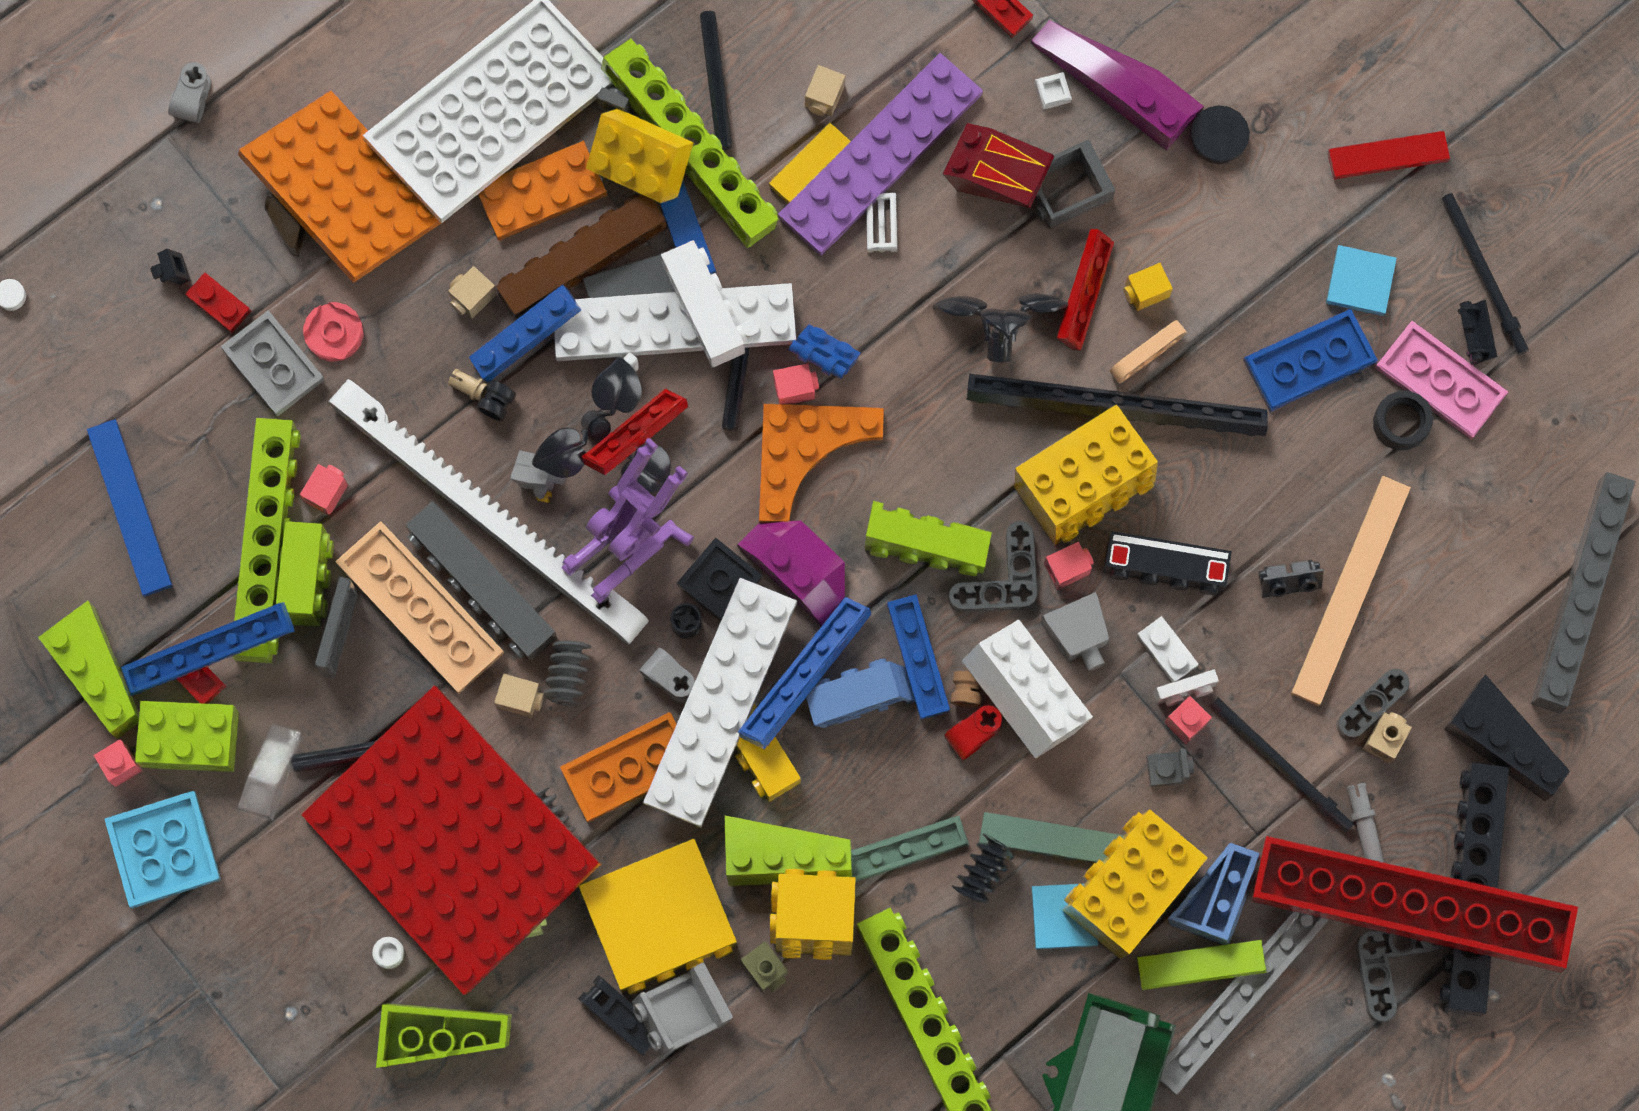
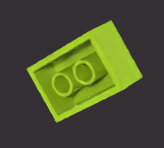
(305, 572)
(187, 736)

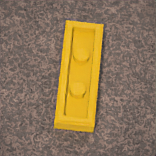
(809, 163)

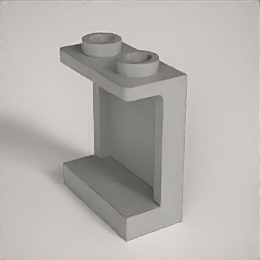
(681, 1010)

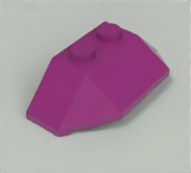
(798, 565)

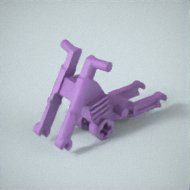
(630, 524)

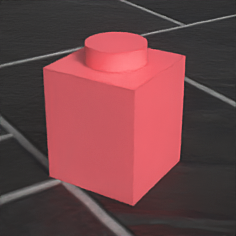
(795, 384)
(324, 488)
(1069, 565)
(1188, 720)
(117, 763)

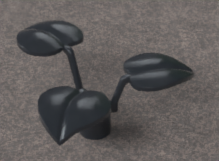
(1005, 322)
(612, 390)

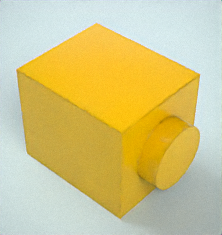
(1147, 287)

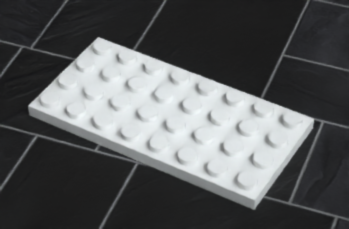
(490, 108)

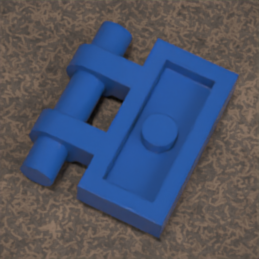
(824, 351)

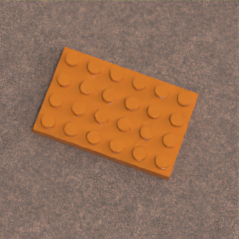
(338, 186)

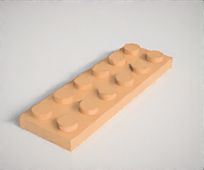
(420, 607)

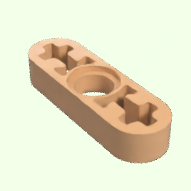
(1148, 351)

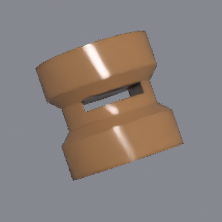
(966, 690)

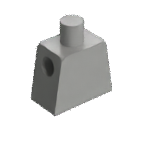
(1079, 630)

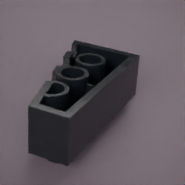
(1506, 739)

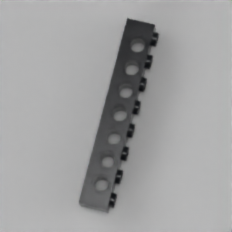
(1494, 783)

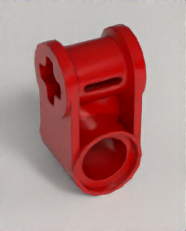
(969, 733)

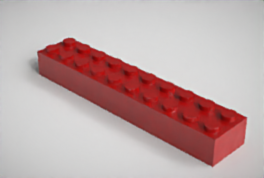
(1415, 904)

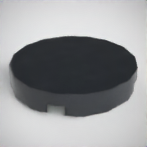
(1219, 134)

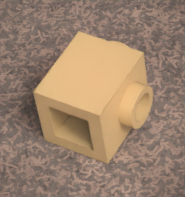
(471, 292)
(1387, 737)

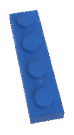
(525, 333)
(918, 657)

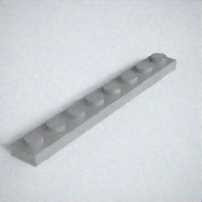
(1238, 1001)

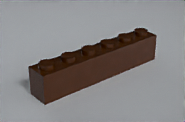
(582, 255)

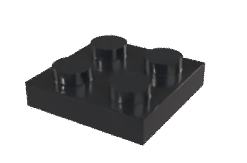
(715, 577)

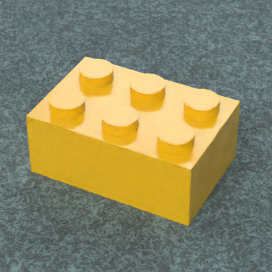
(639, 155)

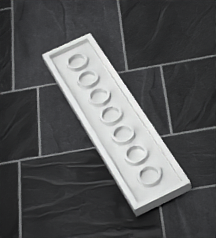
(660, 326)
(720, 702)

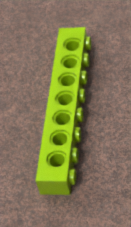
(747, 227)
(267, 435)
(890, 924)

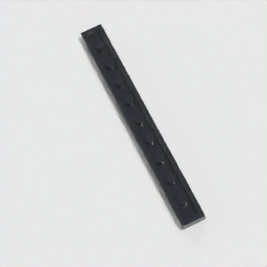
(1134, 406)

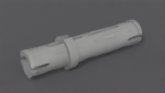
(1365, 822)

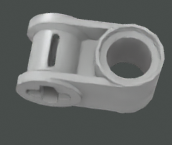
(189, 97)
(666, 673)

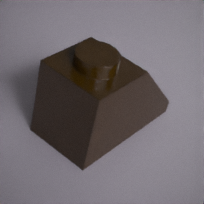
(285, 224)

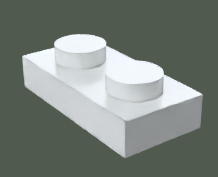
(1167, 650)
(1198, 685)

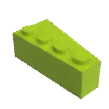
(926, 540)
(88, 660)
(763, 851)
(432, 1033)

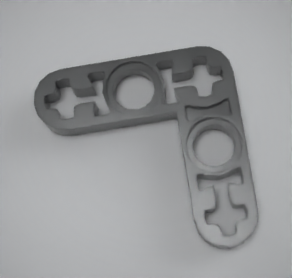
(1015, 579)
(1381, 961)

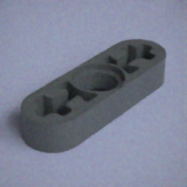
(1394, 695)

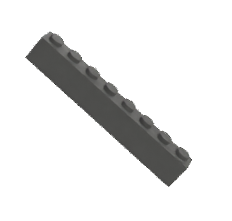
(1583, 593)

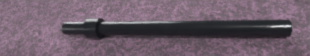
(1509, 323)
(1325, 805)

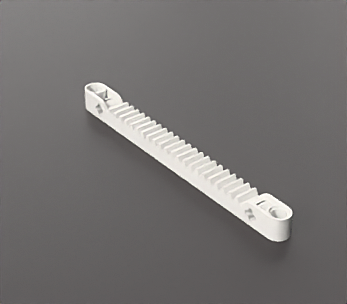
(357, 405)

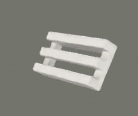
(882, 246)

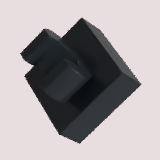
(170, 268)

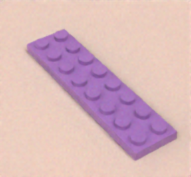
(880, 154)

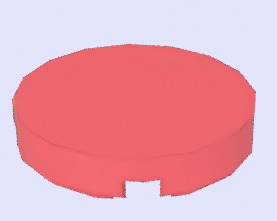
(333, 331)

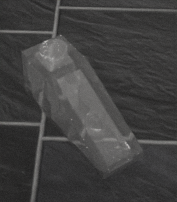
(270, 772)

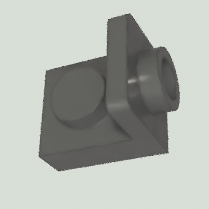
(613, 99)
(1169, 768)

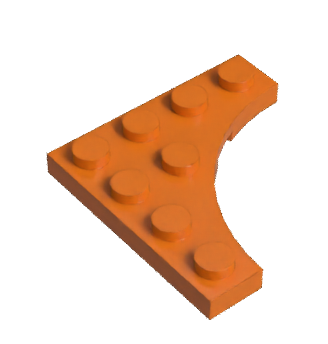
(800, 438)

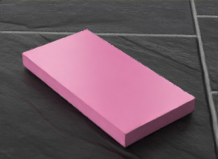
(1442, 378)

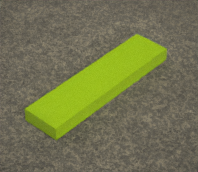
(1201, 965)

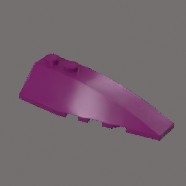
(1124, 83)

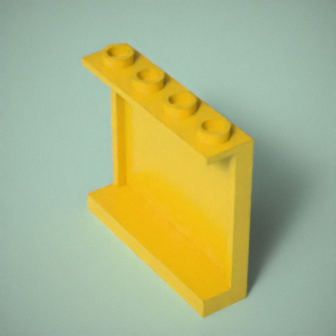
(658, 917)

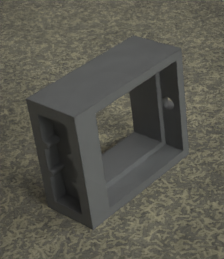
(1097, 175)

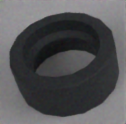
(1416, 402)

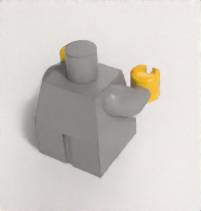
(529, 477)

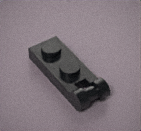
(617, 1014)

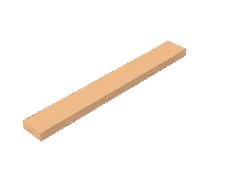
(1350, 591)

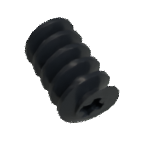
(984, 870)

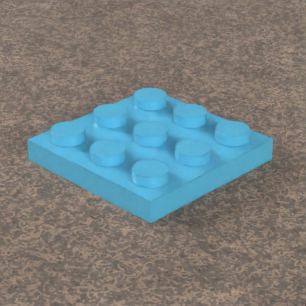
(162, 849)

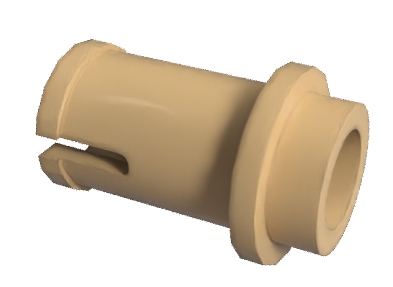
(474, 388)

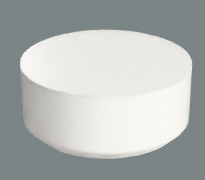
(11, 295)
(388, 953)

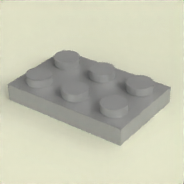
(272, 363)

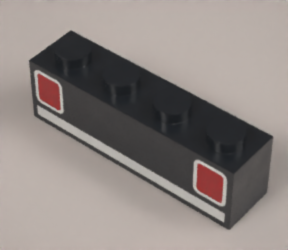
(1167, 562)

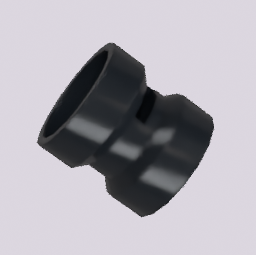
(496, 400)
(686, 615)

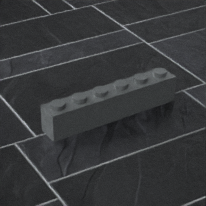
(480, 581)

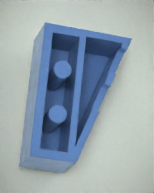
(859, 693)
(1219, 897)

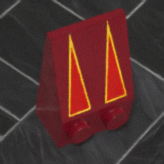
(997, 166)

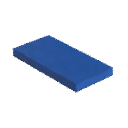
(1310, 360)

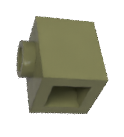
(765, 968)

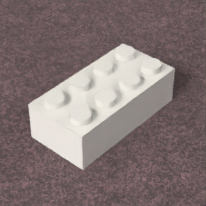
(1027, 688)

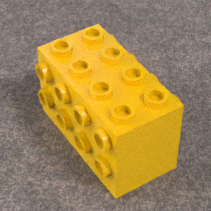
(1086, 475)
(1133, 883)
(812, 914)

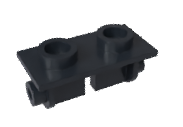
(1477, 331)
(1305, 577)

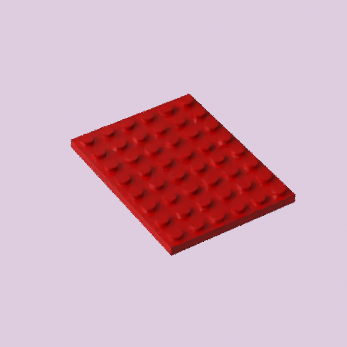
(450, 840)

